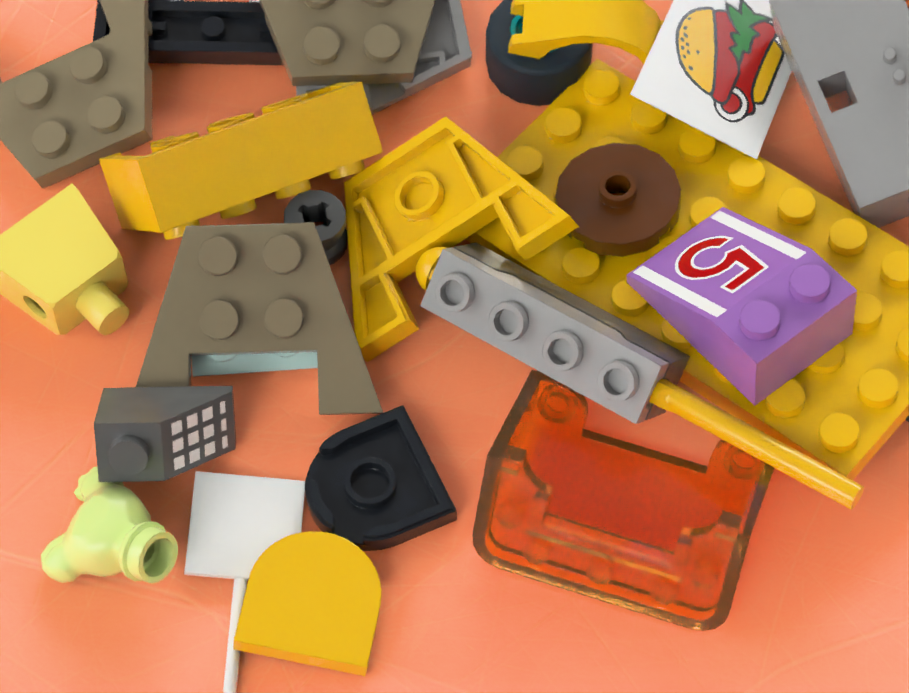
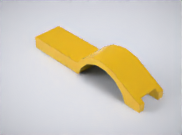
(560, 23)

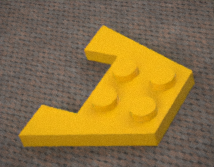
(425, 198)

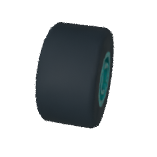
(528, 78)

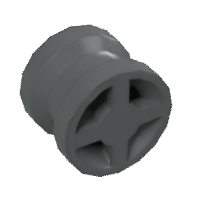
(325, 208)

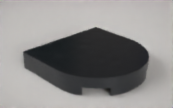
(377, 484)

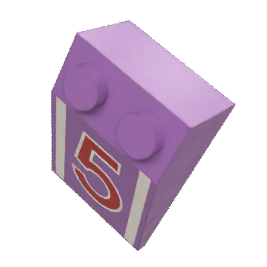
(748, 300)

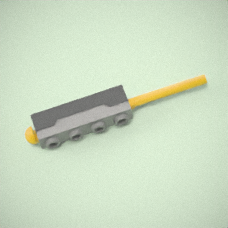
(593, 353)

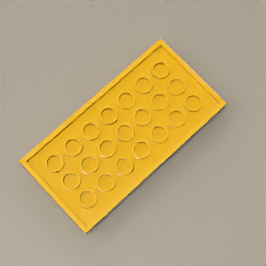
(836, 406)

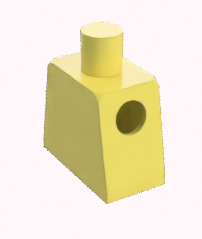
(64, 267)

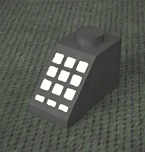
(161, 430)

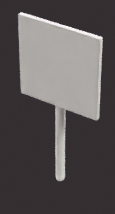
(229, 530)

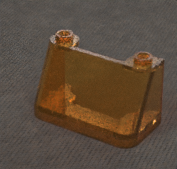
(615, 513)

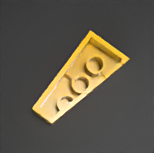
(243, 160)

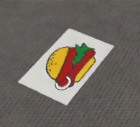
(717, 70)

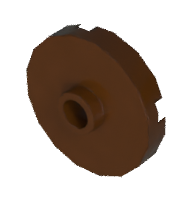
(619, 222)

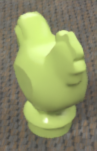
(110, 537)

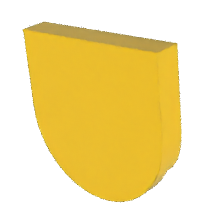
(311, 603)

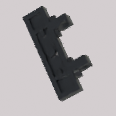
(204, 33)

